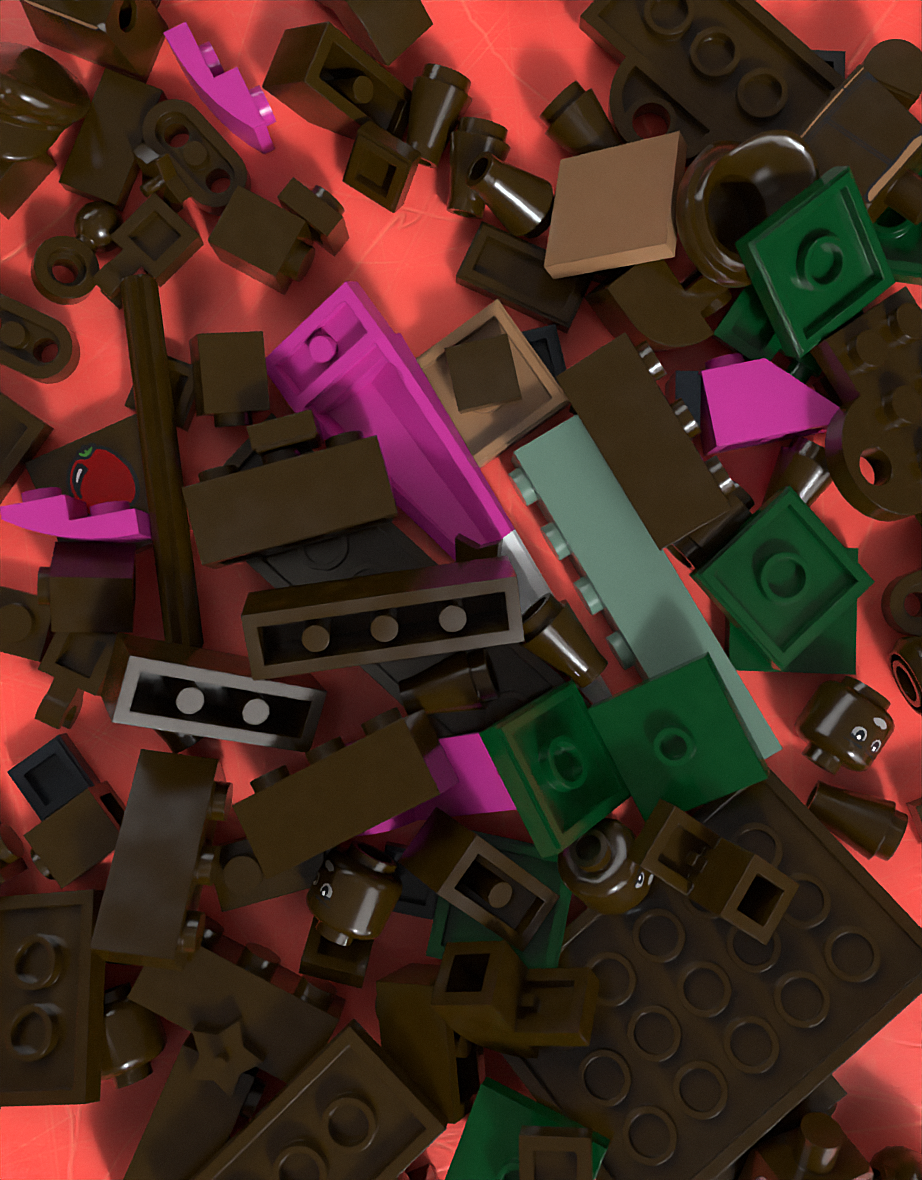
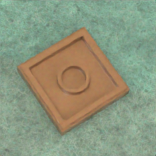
(616, 207)
(498, 427)

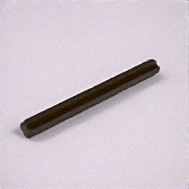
(161, 460)

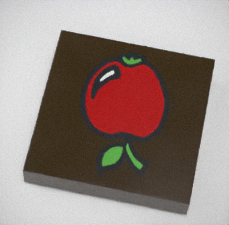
(98, 470)

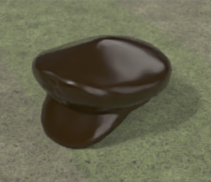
(35, 101)
(733, 191)

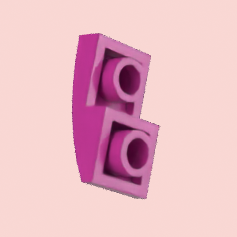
(224, 93)
(67, 518)

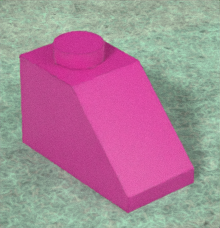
(756, 405)

